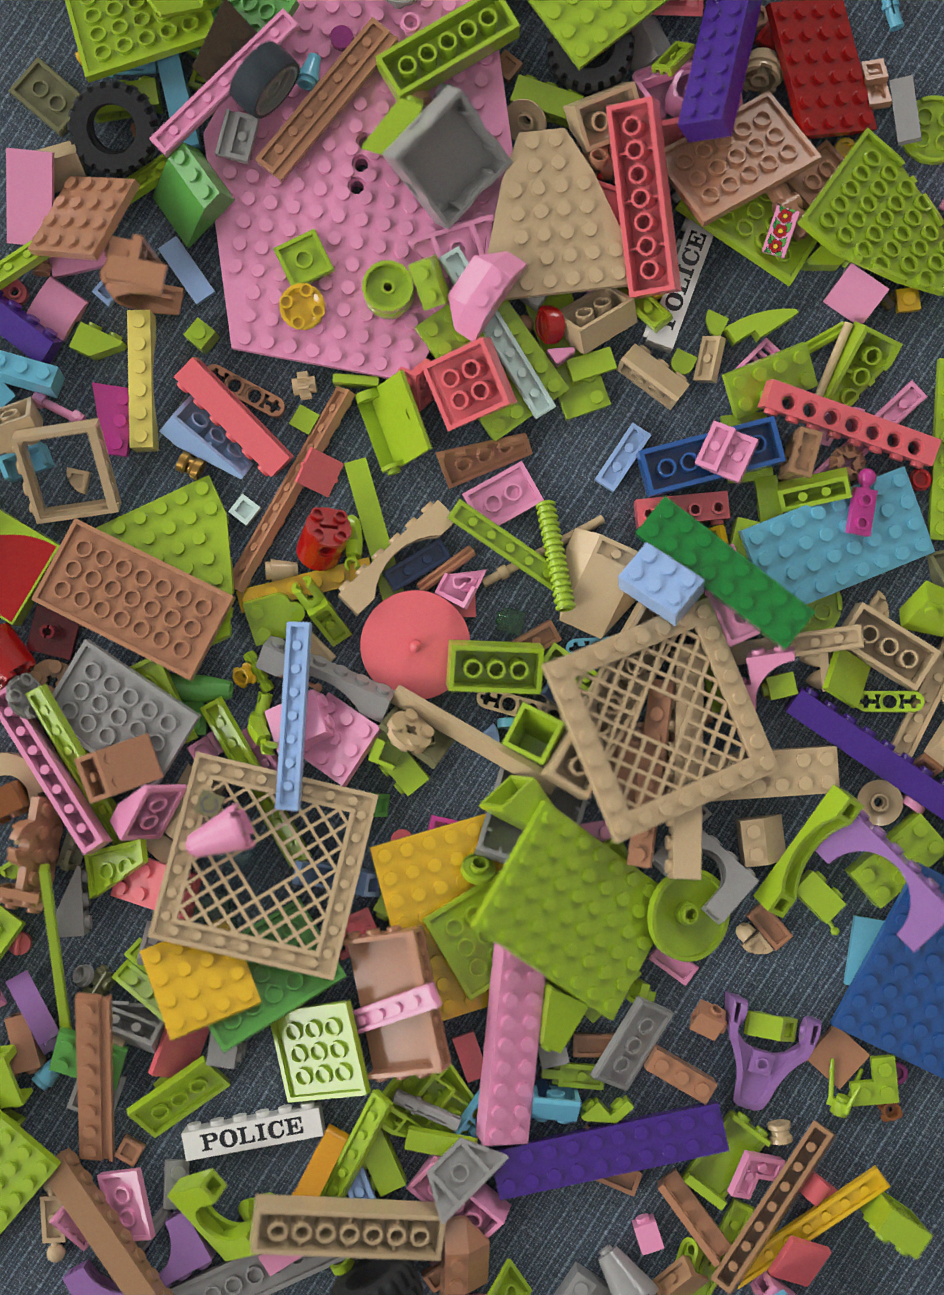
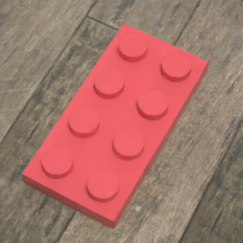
(145, 884)

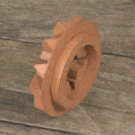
(837, 460)

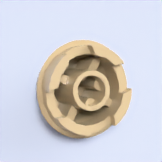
(763, 71)

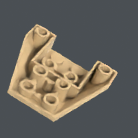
(594, 572)

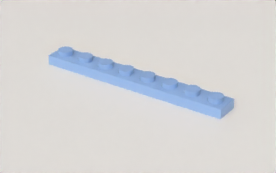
(293, 716)

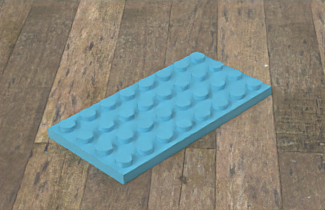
(815, 556)

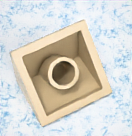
(66, 163)

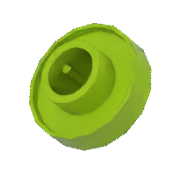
(477, 869)

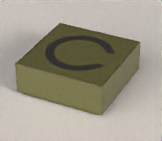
(209, 804)

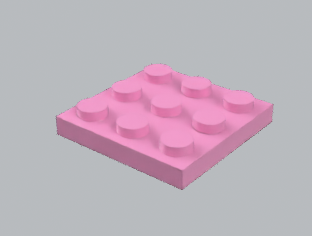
(346, 750)

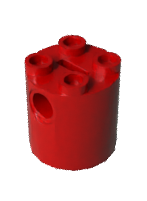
(323, 538)
(14, 655)

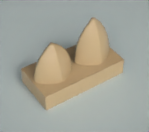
(820, 660)

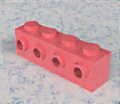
(704, 507)

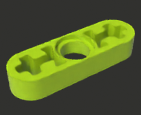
(907, 707)

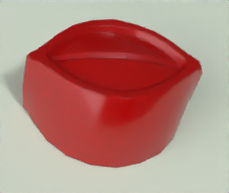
(550, 324)

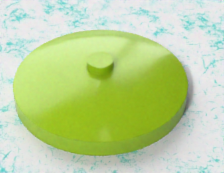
(679, 923)

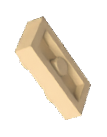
(709, 359)

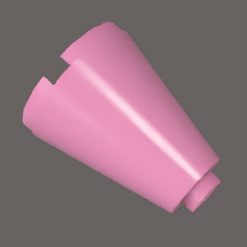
(222, 834)

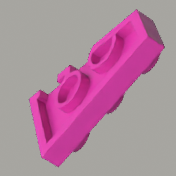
(113, 414)

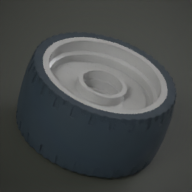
(264, 79)

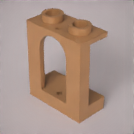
(802, 453)

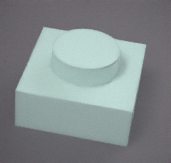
(244, 510)

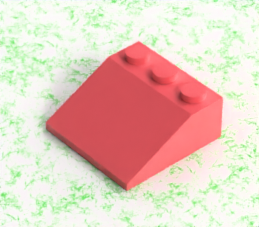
(469, 383)

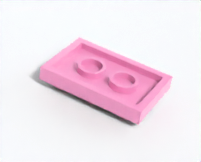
(505, 495)
(128, 1197)

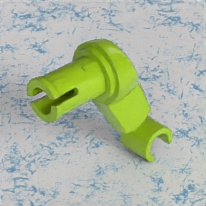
(355, 544)
(258, 724)

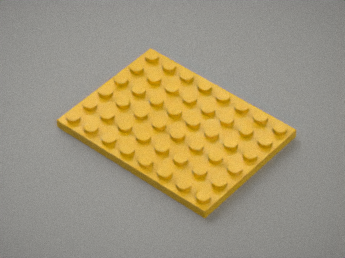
(418, 878)

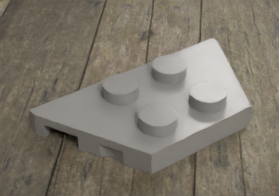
(461, 1174)

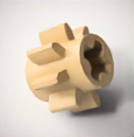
(304, 385)

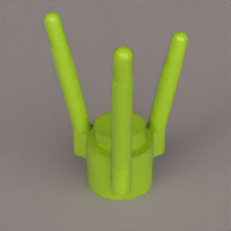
(841, 1103)

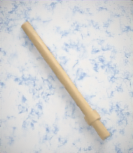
(504, 572)

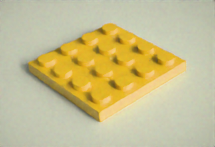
(197, 985)

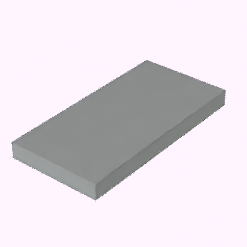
(632, 1043)

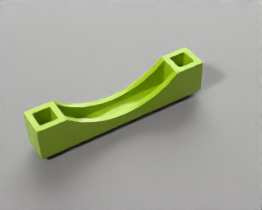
(781, 885)

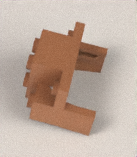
(137, 277)

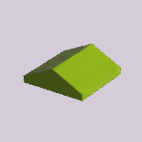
(510, 1281)

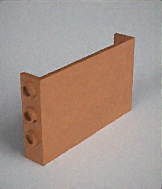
(386, 966)

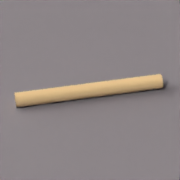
(833, 360)

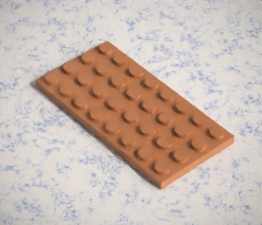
(133, 599)

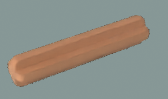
(447, 567)

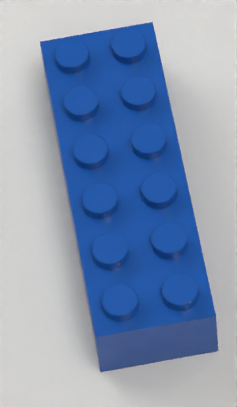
(673, 465)

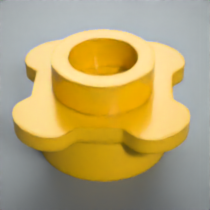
(239, 677)

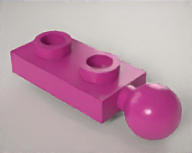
(862, 505)

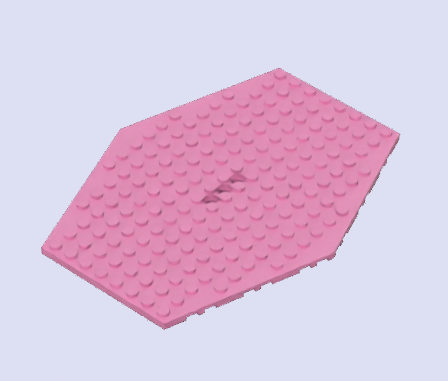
(319, 195)

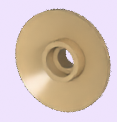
(517, 115)
(891, 802)

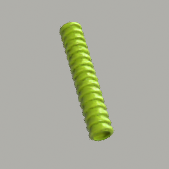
(555, 554)

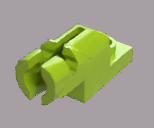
(322, 612)

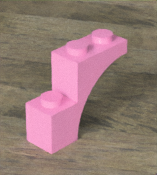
(760, 663)

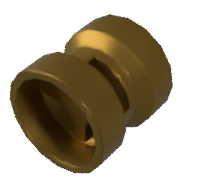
(190, 465)

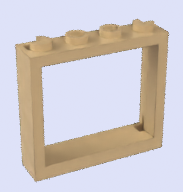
(31, 487)

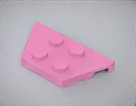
(471, 237)

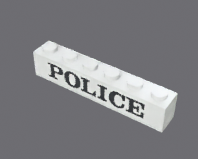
(691, 257)
(253, 1131)

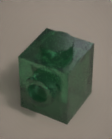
(510, 621)

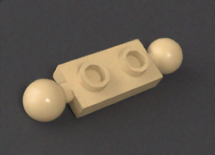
(49, 1206)

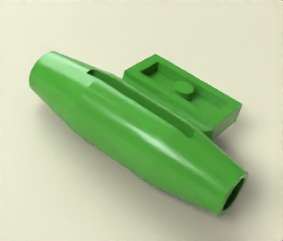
(201, 690)

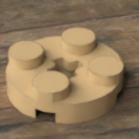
(409, 720)

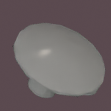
(16, 695)

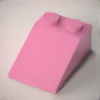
(147, 811)

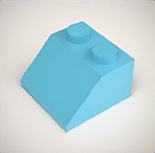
(560, 1105)

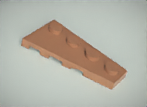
(477, 459)

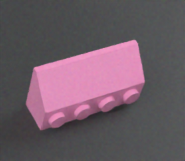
(482, 1208)

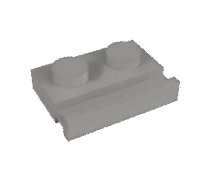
(237, 136)

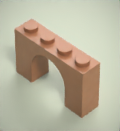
(29, 1054)

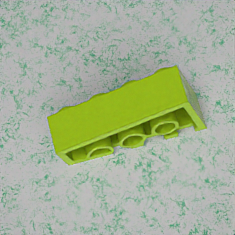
(924, 610)

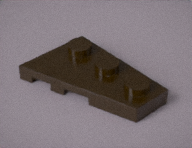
(225, 38)

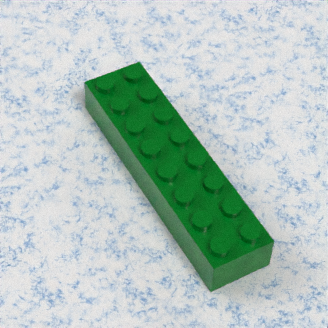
(726, 573)

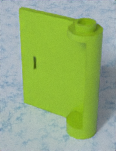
(393, 423)

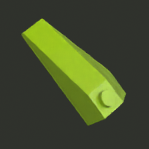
(860, 363)

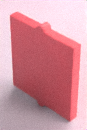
(319, 472)

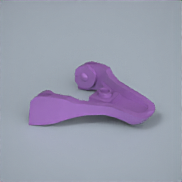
(760, 1070)

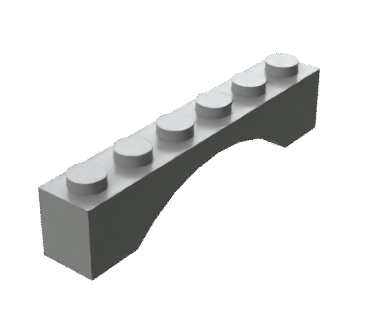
(368, 696)

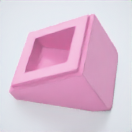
(559, 355)

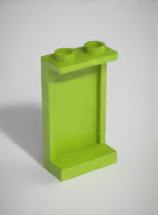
(714, 1173)

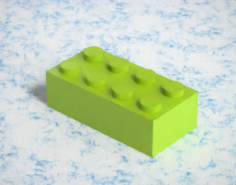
(494, 666)
(880, 877)

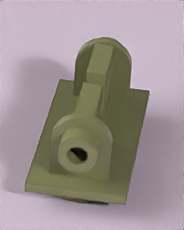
(70, 854)
(102, 980)

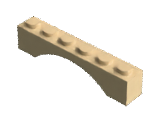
(362, 589)

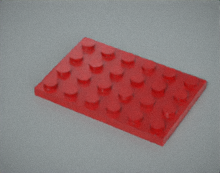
(820, 67)

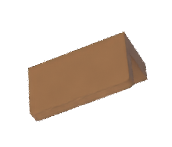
(679, 1278)

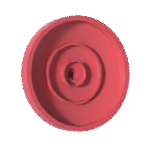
(409, 641)

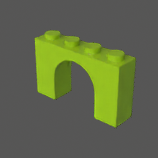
(194, 1199)

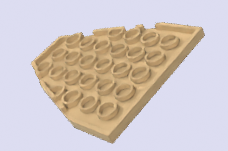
(556, 220)

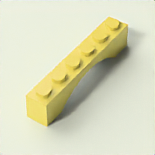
(141, 348)

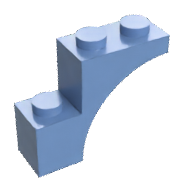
(366, 885)

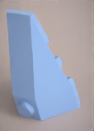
(197, 434)

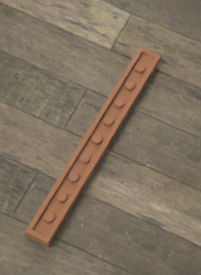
(289, 489)

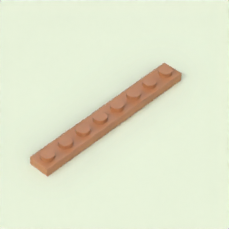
(656, 727)

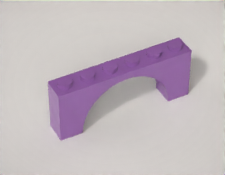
(927, 902)
(187, 1254)

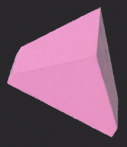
(460, 587)

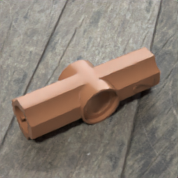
(782, 196)

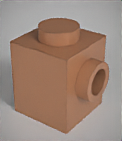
(708, 1020)

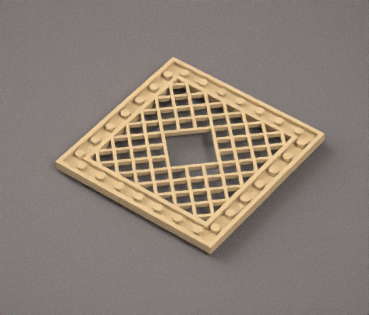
(594, 759)
(318, 962)

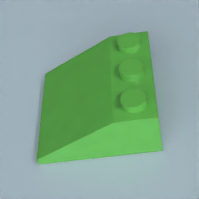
(191, 193)

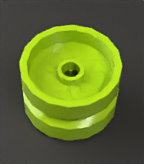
(383, 277)

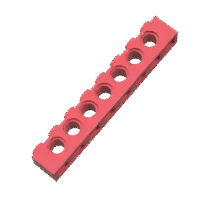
(924, 445)

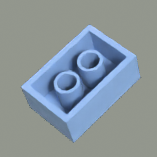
(661, 584)

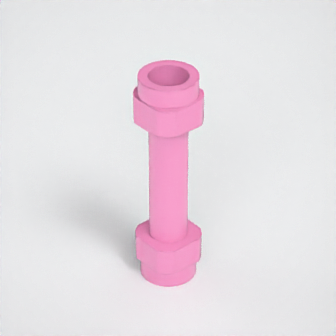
(42, 401)

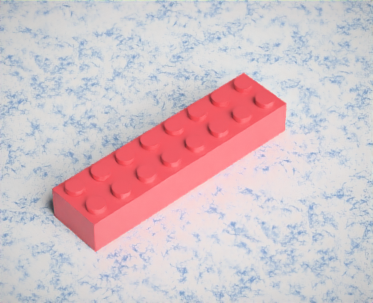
(643, 197)

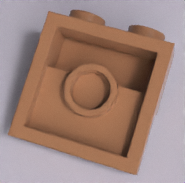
(28, 899)

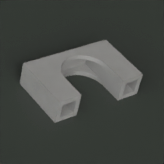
(734, 883)

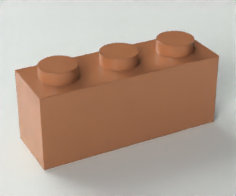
(680, 1074)

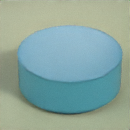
(505, 723)

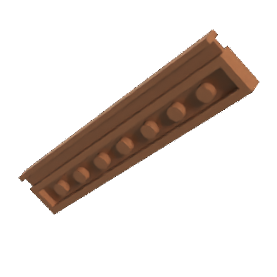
(325, 100)
(95, 1076)

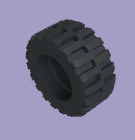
(591, 79)
(83, 132)
(379, 1277)

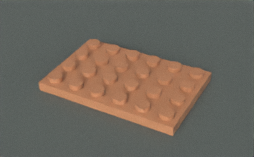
(733, 170)

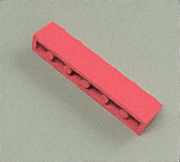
(233, 416)

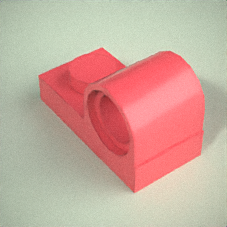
(817, 1189)

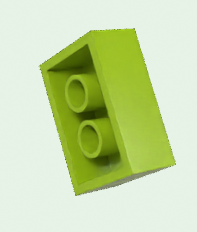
(896, 1224)

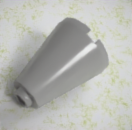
(623, 1274)

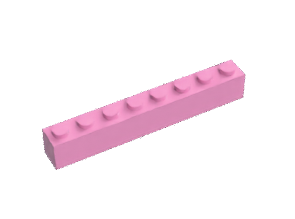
(54, 779)

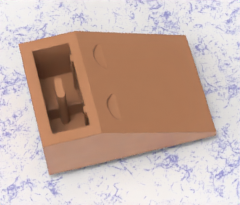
(119, 768)

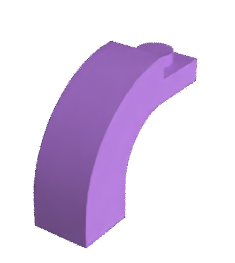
(34, 1011)

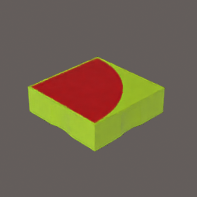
(23, 562)

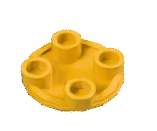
(302, 306)

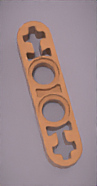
(246, 388)

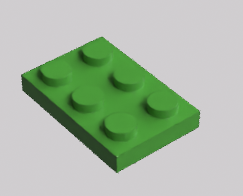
(65, 1056)

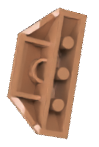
(463, 1257)

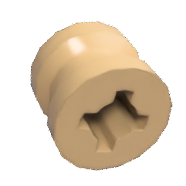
(780, 1132)

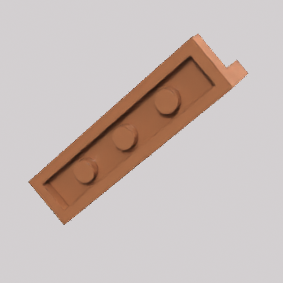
(694, 1216)

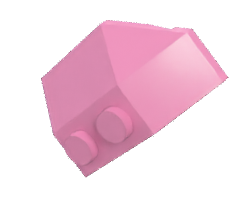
(482, 291)

